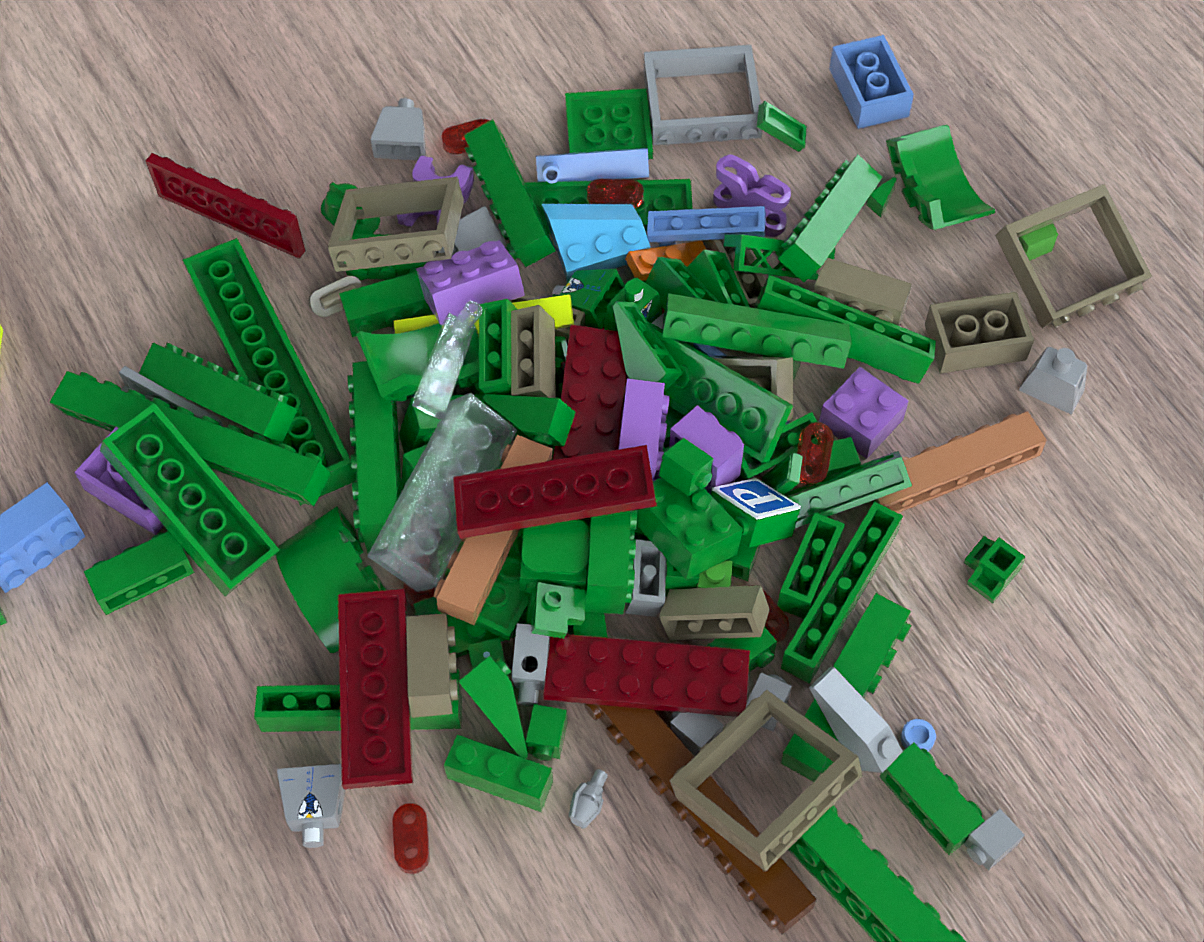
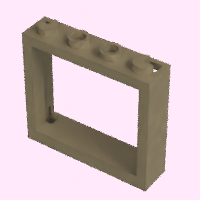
(391, 200)
(1115, 232)
(800, 814)

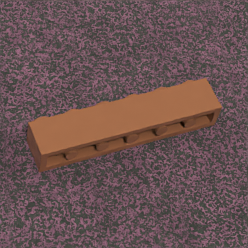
(967, 460)
(482, 556)

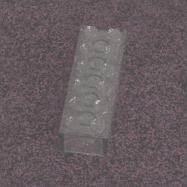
(423, 522)

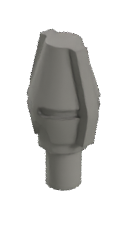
(587, 800)

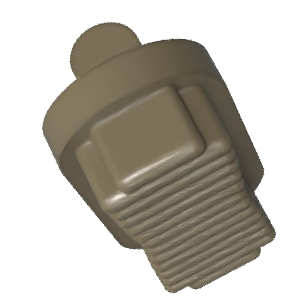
(326, 299)

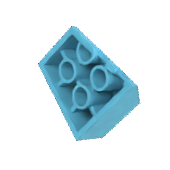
(594, 235)

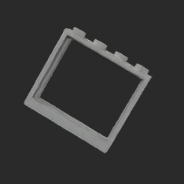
(701, 62)

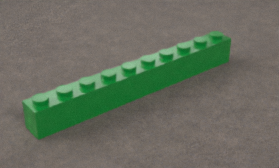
(221, 448)

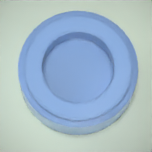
(919, 732)

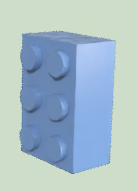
(871, 81)
(34, 535)

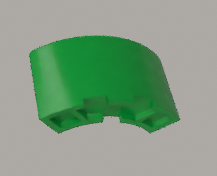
(935, 178)
(401, 360)
(321, 565)

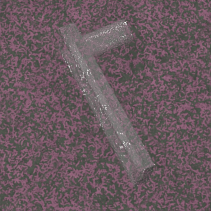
(446, 361)

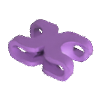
(425, 171)
(751, 191)

